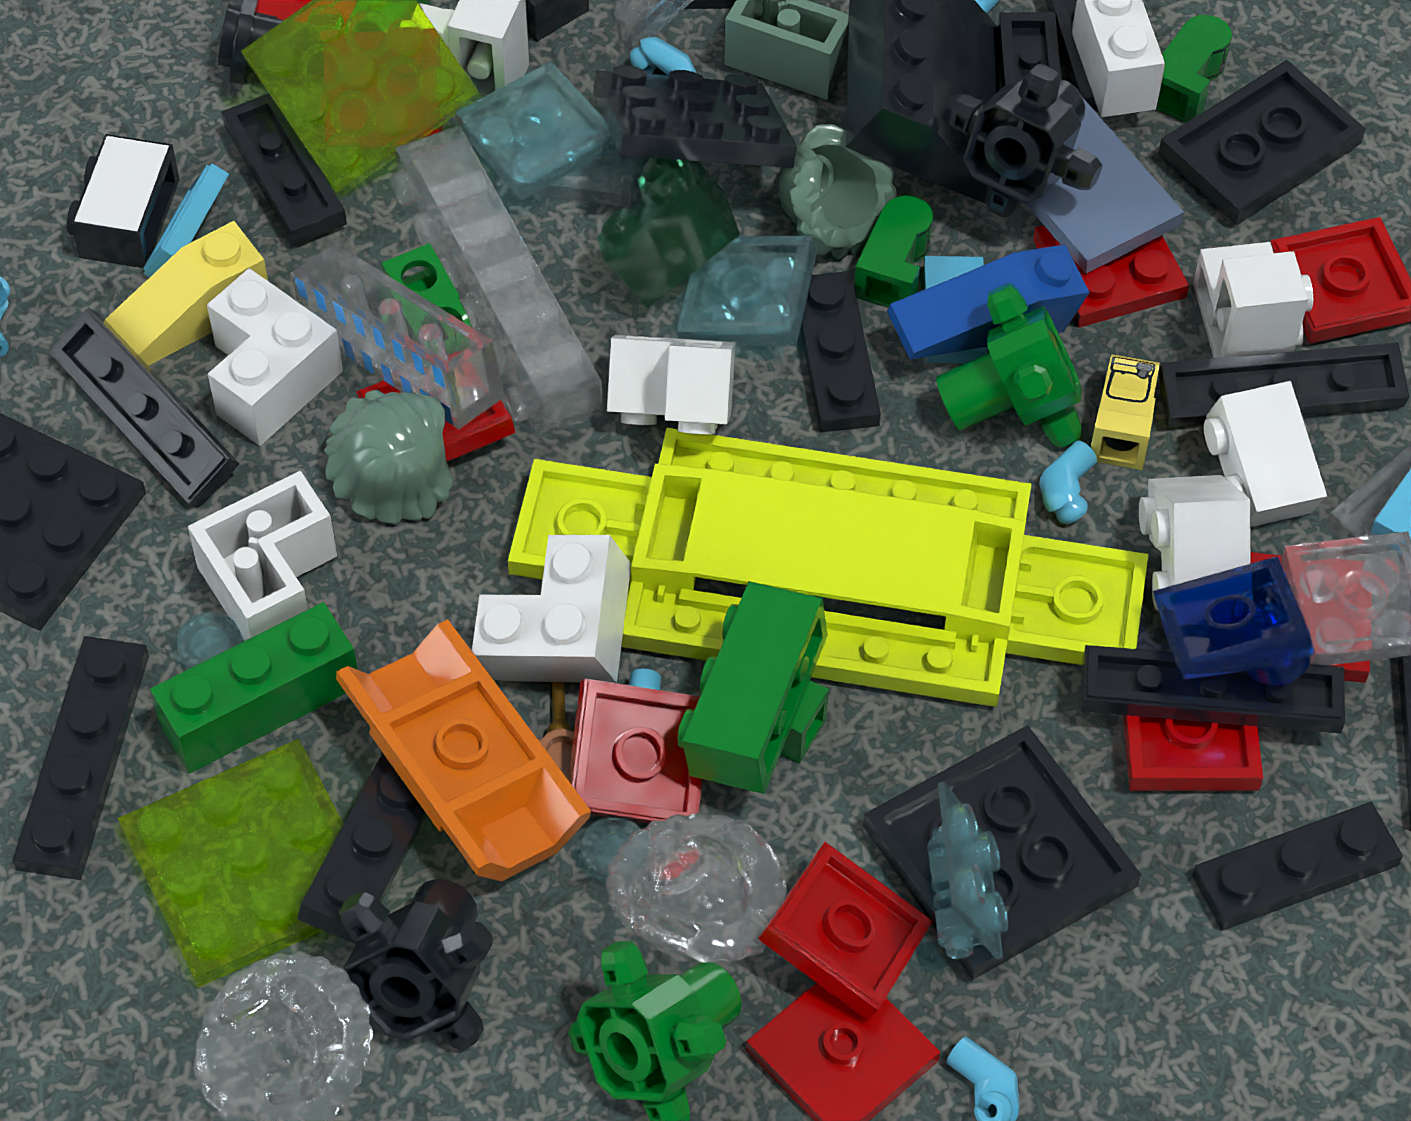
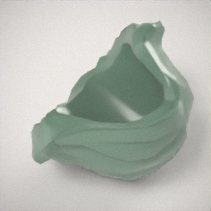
(834, 191)
(390, 456)

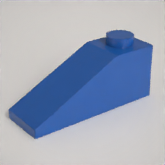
(956, 312)

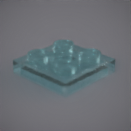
(536, 130)
(750, 292)

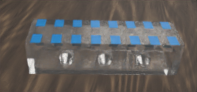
(401, 334)

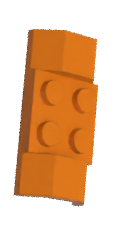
(467, 755)

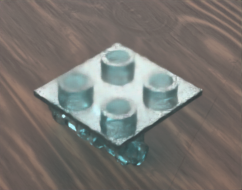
(963, 878)

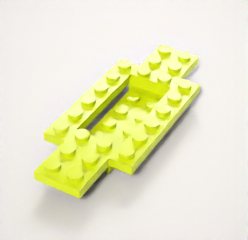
(842, 534)

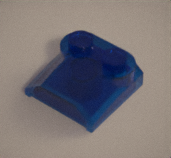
(1237, 624)

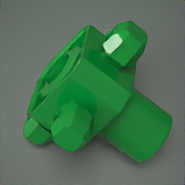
(1022, 372)
(654, 1029)

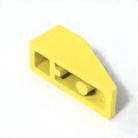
(173, 302)

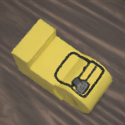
(1126, 411)

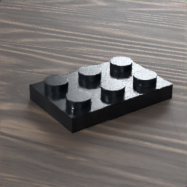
(1261, 141)

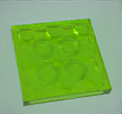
(360, 81)
(236, 859)

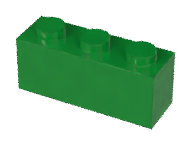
(253, 687)
(753, 687)

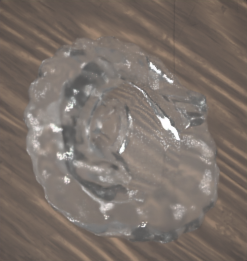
(697, 887)
(284, 1041)

